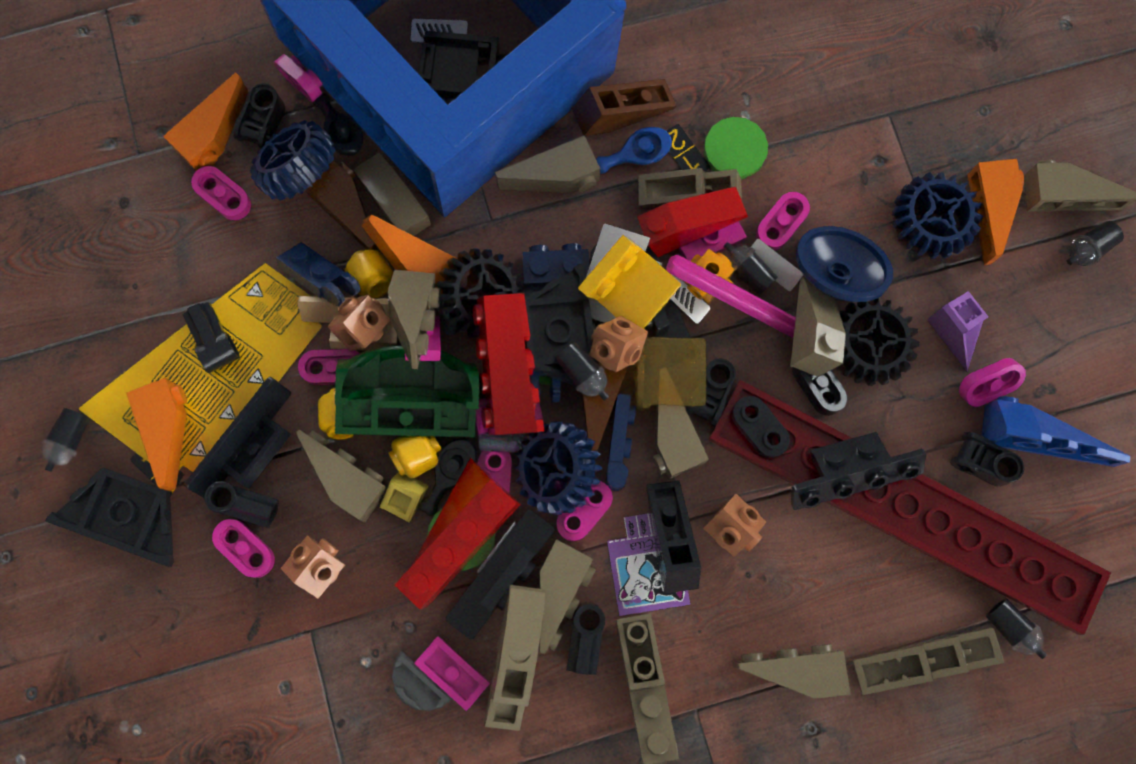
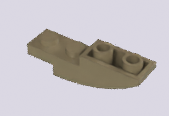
(516, 658)
(647, 690)

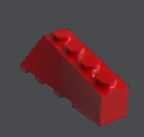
(506, 365)
(463, 527)

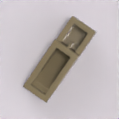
(671, 186)
(392, 195)

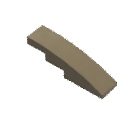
(928, 661)

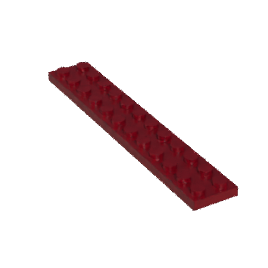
(936, 522)

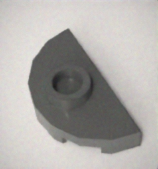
(415, 686)

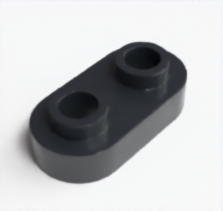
(824, 385)
(758, 428)

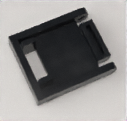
(454, 60)

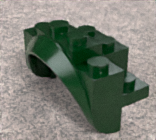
(405, 398)

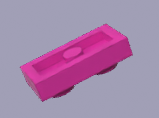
(452, 673)

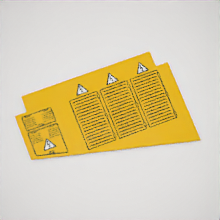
(269, 335)

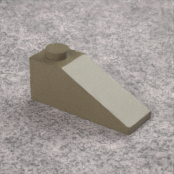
(555, 170)
(1071, 188)
(817, 332)
(676, 442)

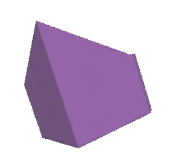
(960, 326)

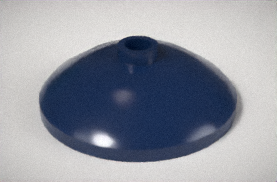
(844, 264)

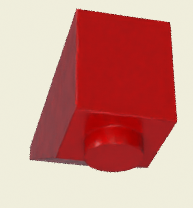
(691, 219)

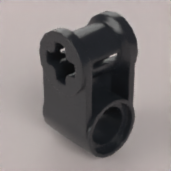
(257, 122)
(715, 392)
(981, 457)

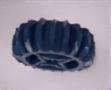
(292, 160)
(929, 195)
(543, 482)

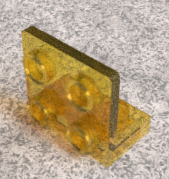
(671, 373)

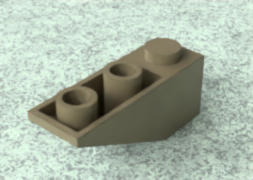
(411, 308)
(345, 484)
(560, 578)
(811, 674)

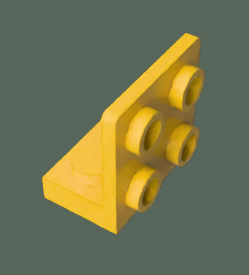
(630, 283)

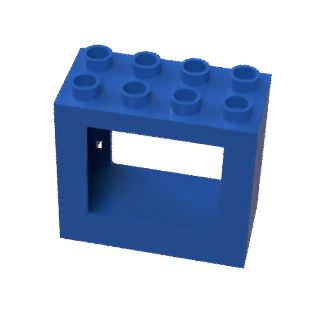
(460, 144)

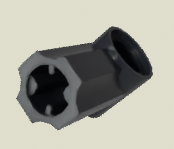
(213, 344)
(243, 505)
(585, 642)

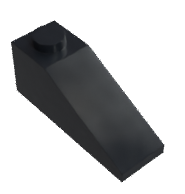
(673, 537)

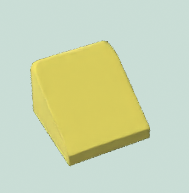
(403, 496)

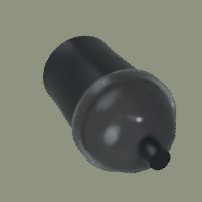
(1092, 246)
(750, 267)
(583, 371)
(64, 438)
(1017, 628)

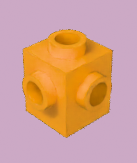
(715, 263)

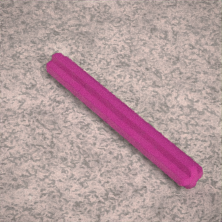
(731, 294)

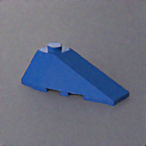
(1034, 431)

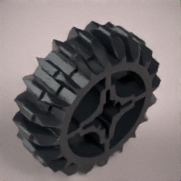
(476, 263)
(899, 340)

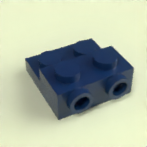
(544, 266)

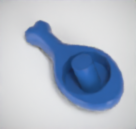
(642, 148)

